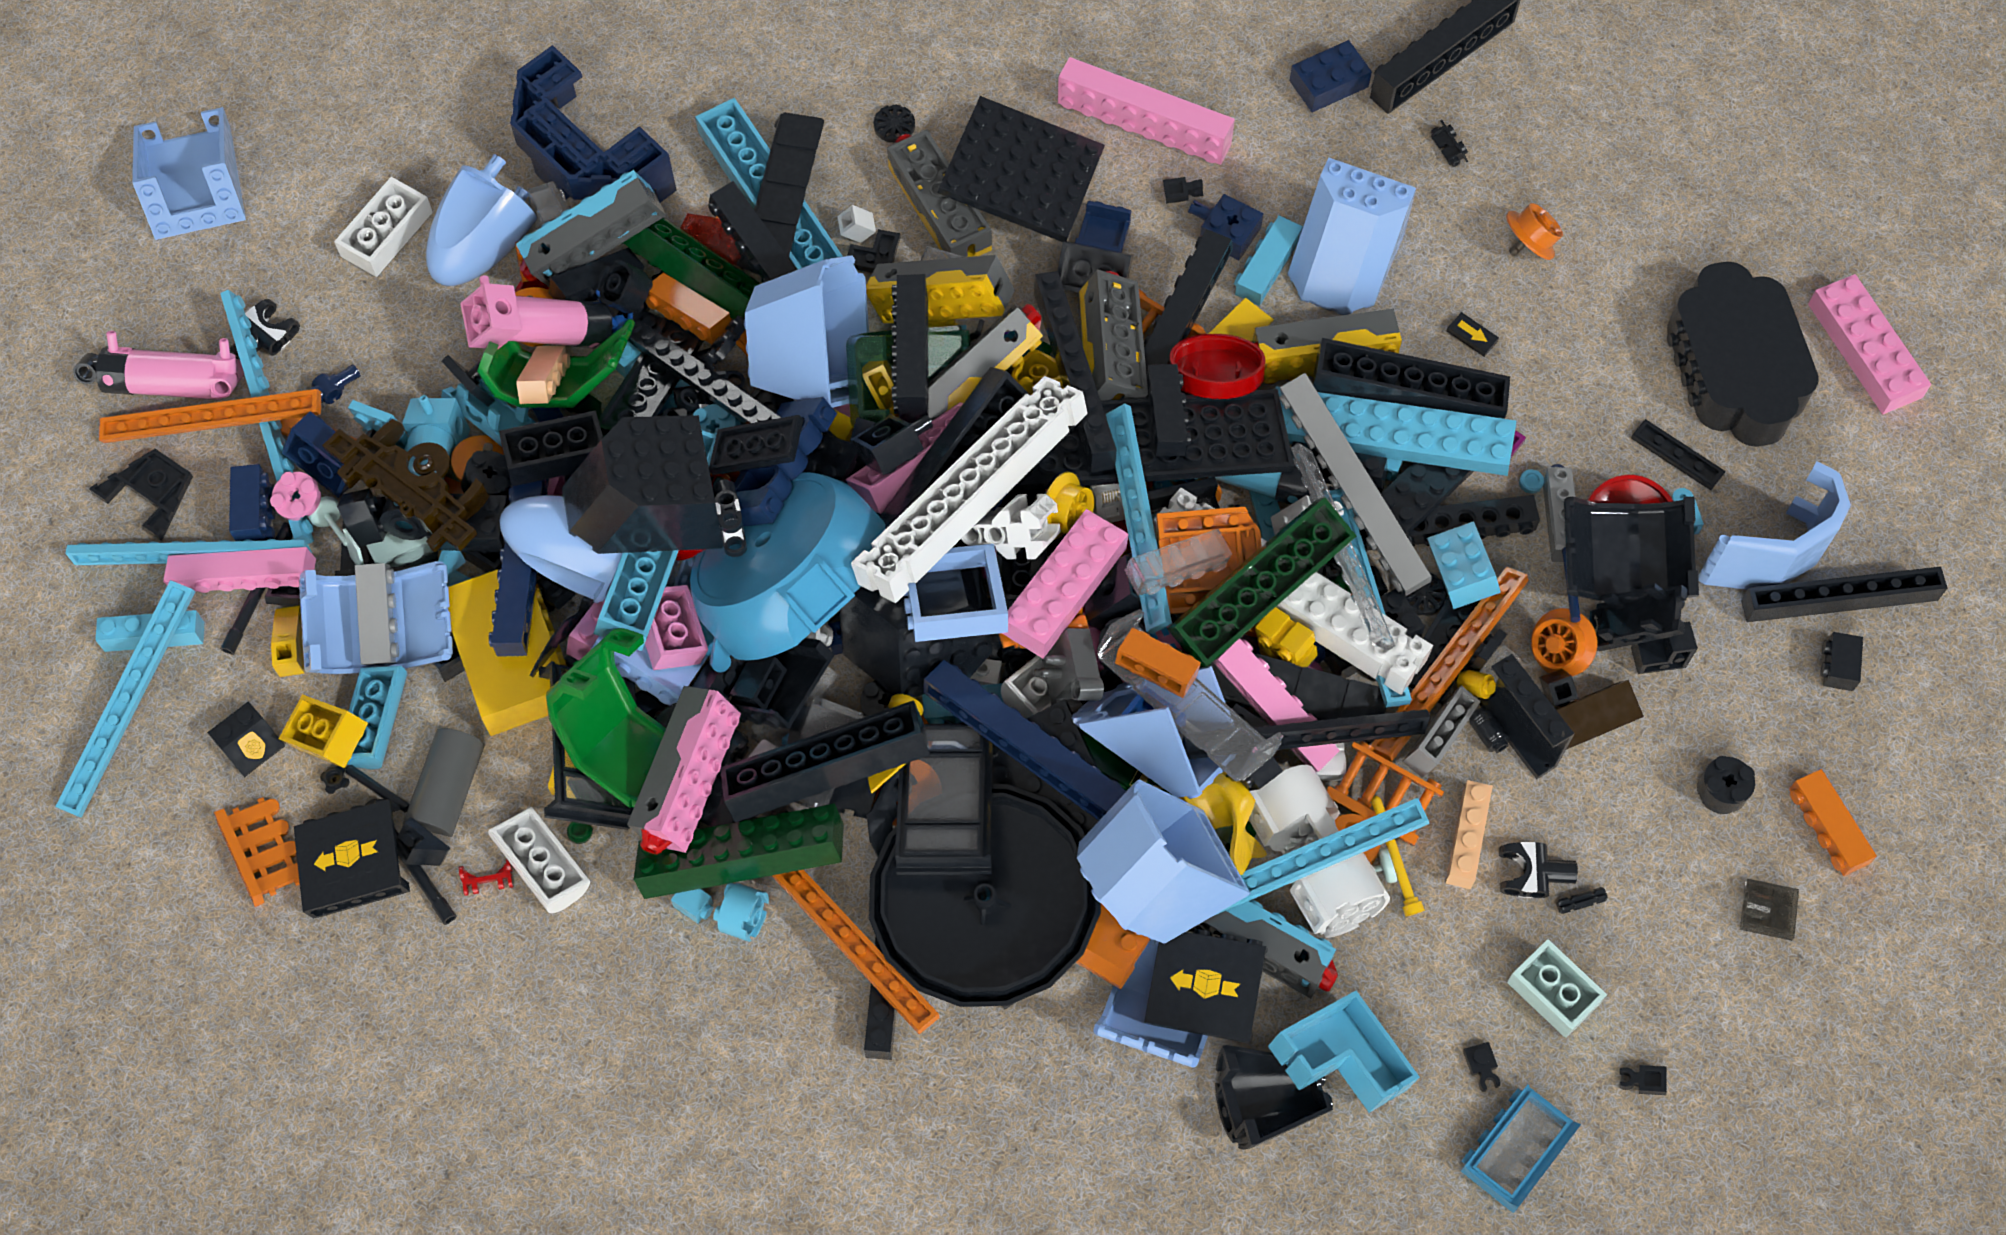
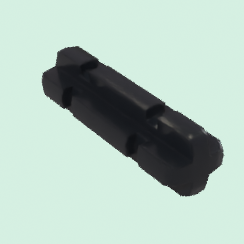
(1582, 900)

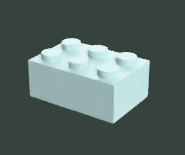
(1556, 988)

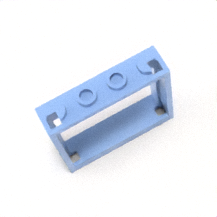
(965, 623)

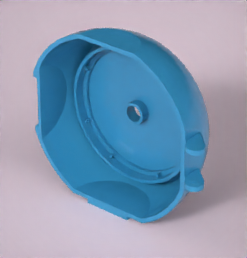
(788, 577)

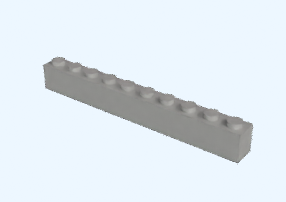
(1355, 484)

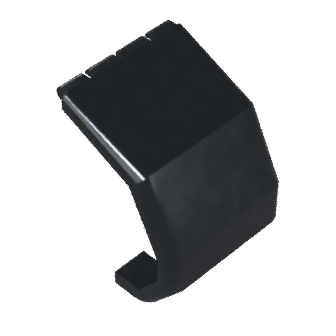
(1629, 546)

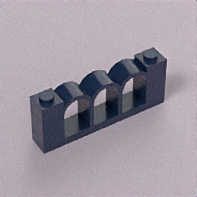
(766, 488)

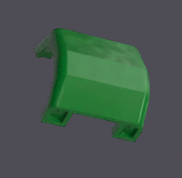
(503, 367)
(601, 722)

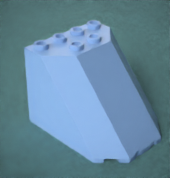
(1349, 237)
(1149, 739)

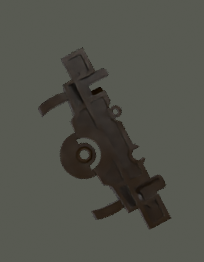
(424, 496)

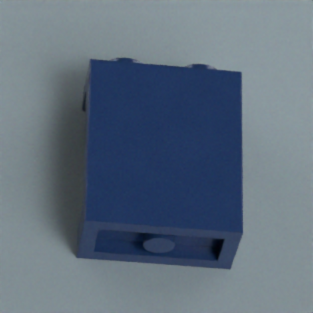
(1105, 226)

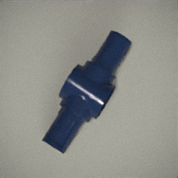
(332, 385)

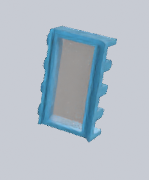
(1518, 1148)

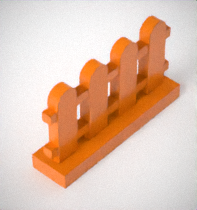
(250, 840)

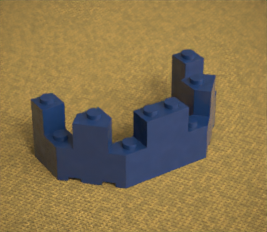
(562, 150)

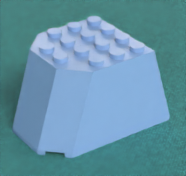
(801, 330)
(1158, 864)

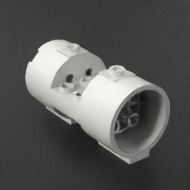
(1299, 811)

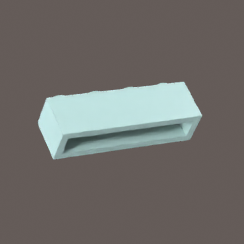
(398, 551)

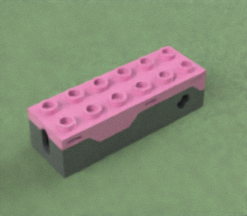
(683, 770)

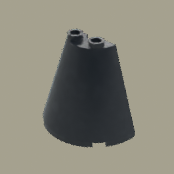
(1261, 1099)

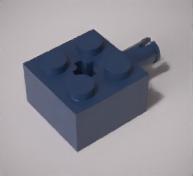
(1231, 220)

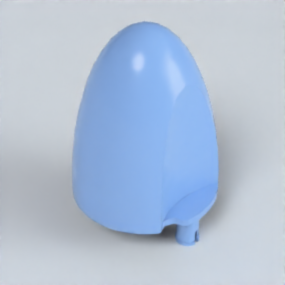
(475, 225)
(540, 537)

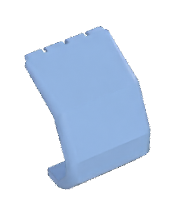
(1759, 562)
(332, 627)
(1125, 1017)

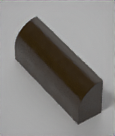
(1601, 712)

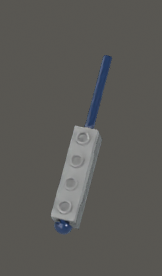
(1556, 487)

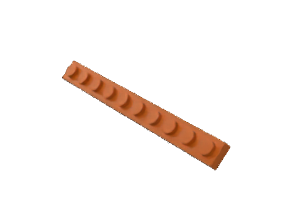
(210, 416)
(1456, 654)
(858, 949)

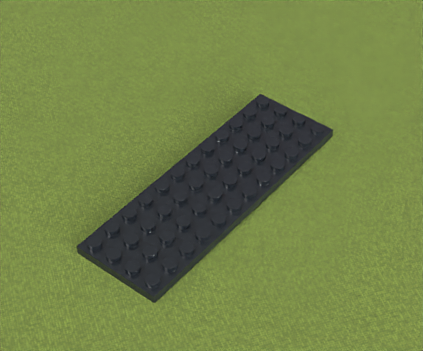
(1226, 440)

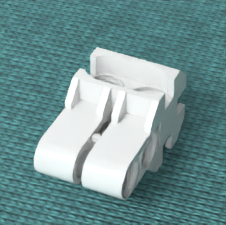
(1017, 527)

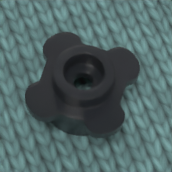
(331, 773)

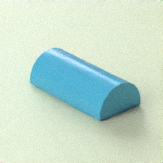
(376, 702)

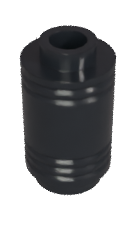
(1489, 730)

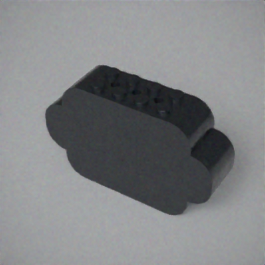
(1741, 354)

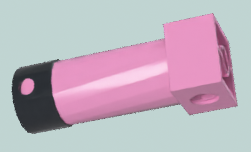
(500, 317)

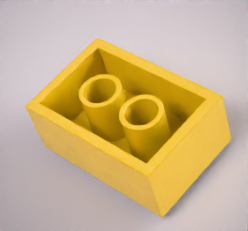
(323, 731)

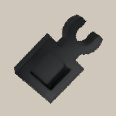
(1482, 1062)
(1650, 1079)

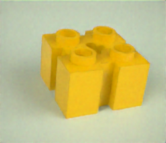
(1285, 639)

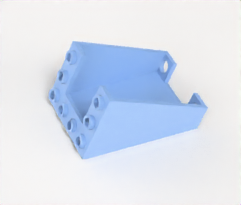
(187, 179)

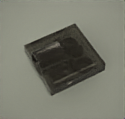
(1769, 909)

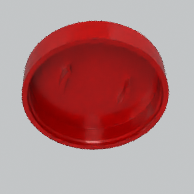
(1219, 365)

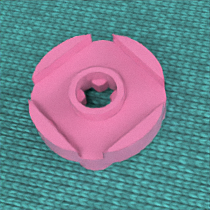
(286, 487)

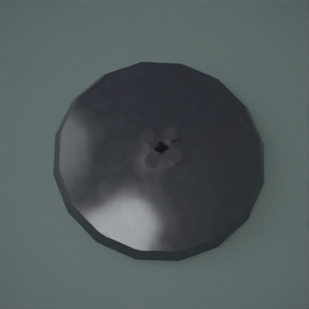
(999, 948)

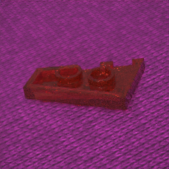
(711, 234)

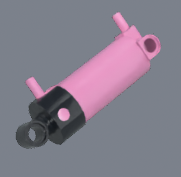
(161, 372)

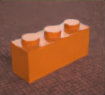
(1157, 662)

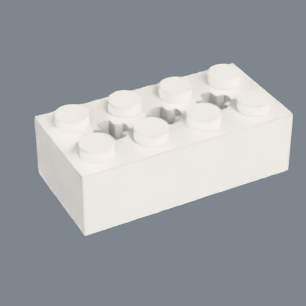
(383, 226)

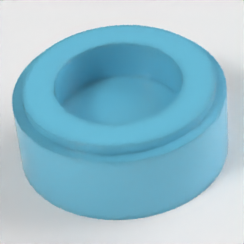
(1531, 481)

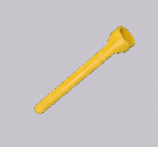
(1411, 904)

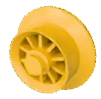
(1070, 500)

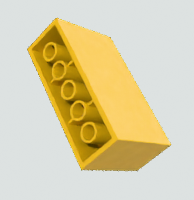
(500, 684)

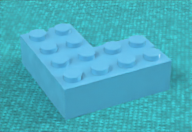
(1349, 1040)

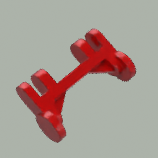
(471, 880)

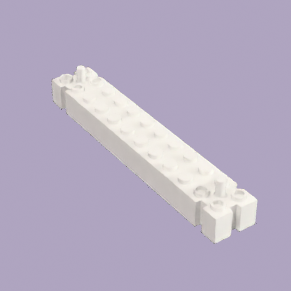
(969, 489)
(1337, 623)

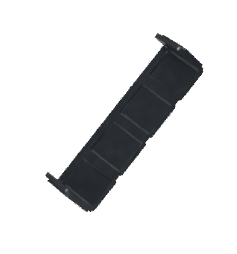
(786, 177)
(1320, 692)

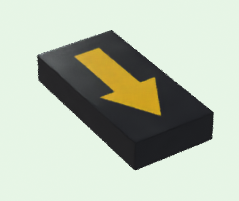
(1472, 334)

